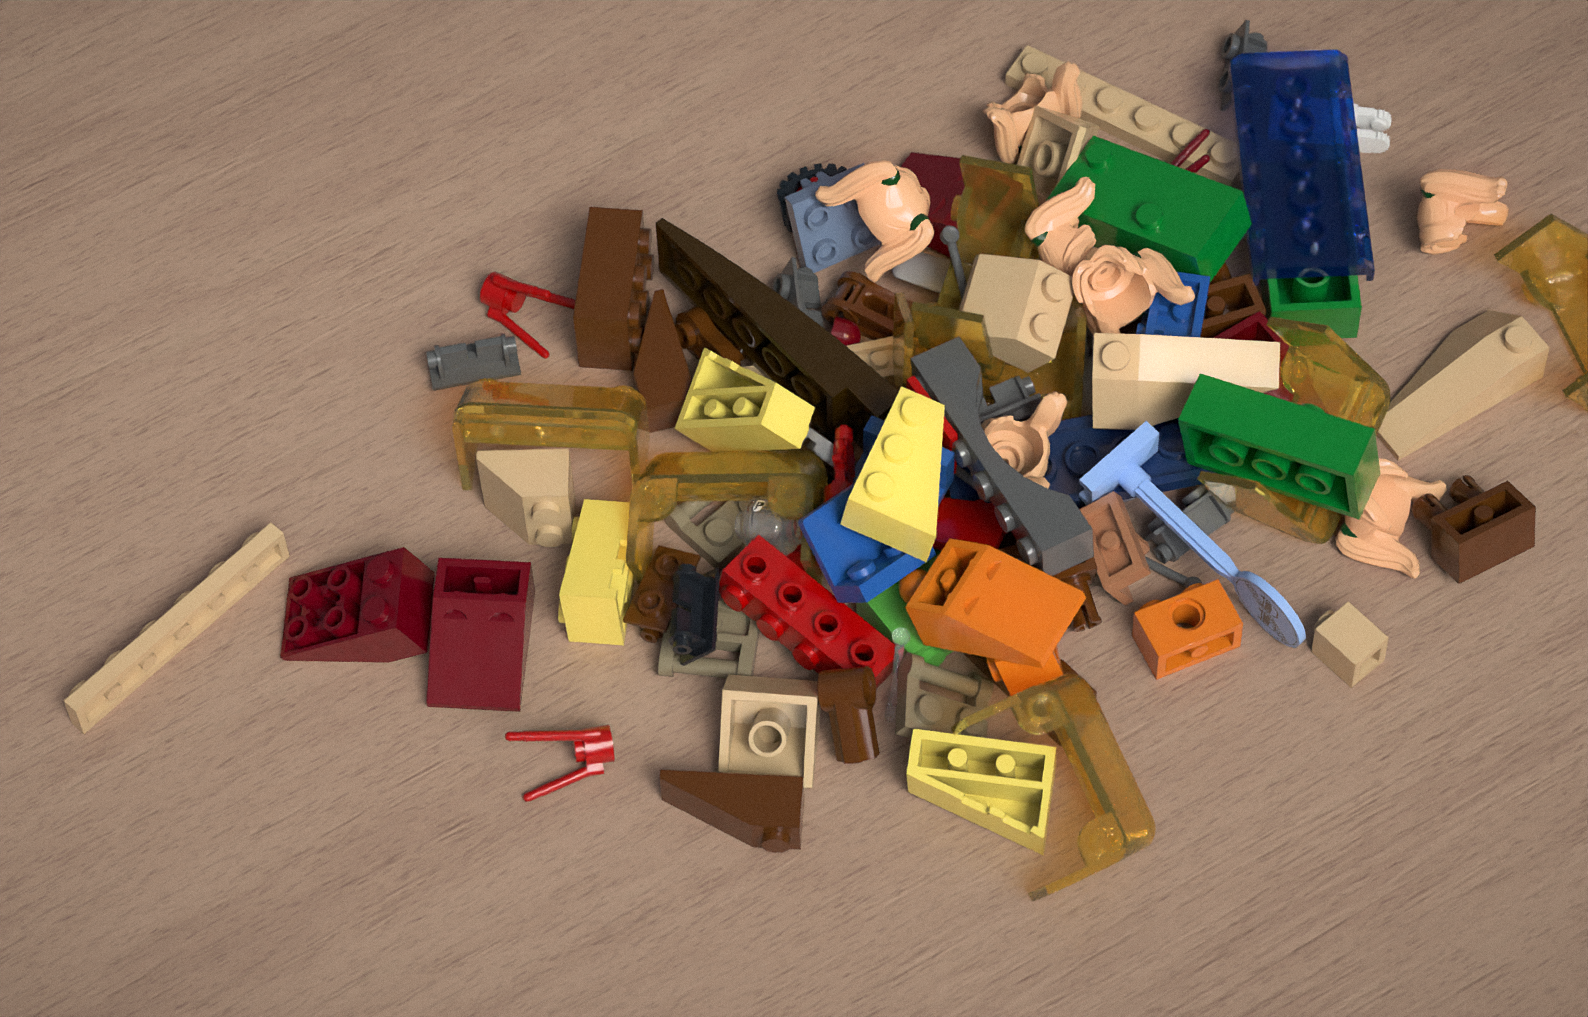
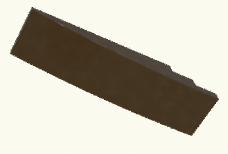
(776, 335)

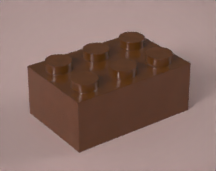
(612, 288)

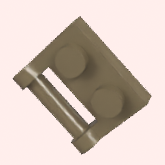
(715, 536)
(734, 633)
(934, 712)

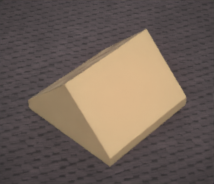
(1053, 146)

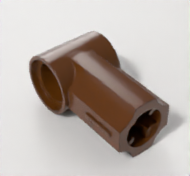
(849, 699)

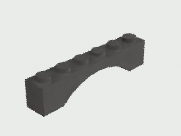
(1044, 521)

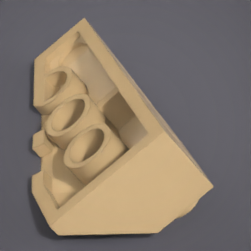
(1153, 375)
(1463, 378)

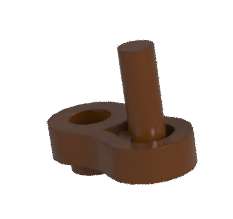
(698, 332)

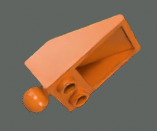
(989, 604)

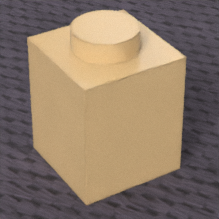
(1349, 643)

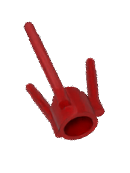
(507, 296)
(589, 744)

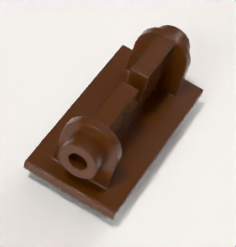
(653, 599)

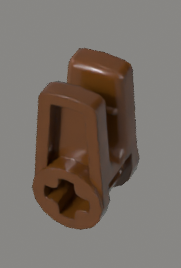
(866, 305)

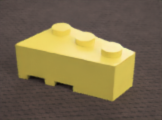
(741, 409)
(901, 478)
(596, 575)
(986, 782)

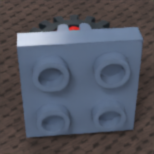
(822, 232)

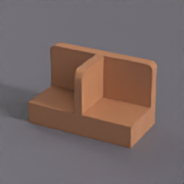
(1116, 546)

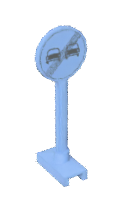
(1124, 469)

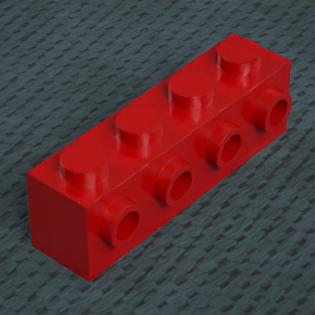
(802, 613)

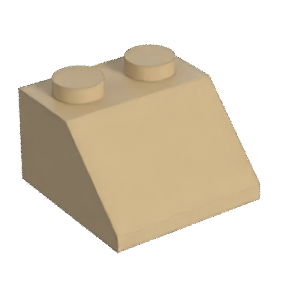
(1021, 305)
(530, 492)
(769, 727)

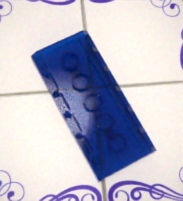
(1300, 165)

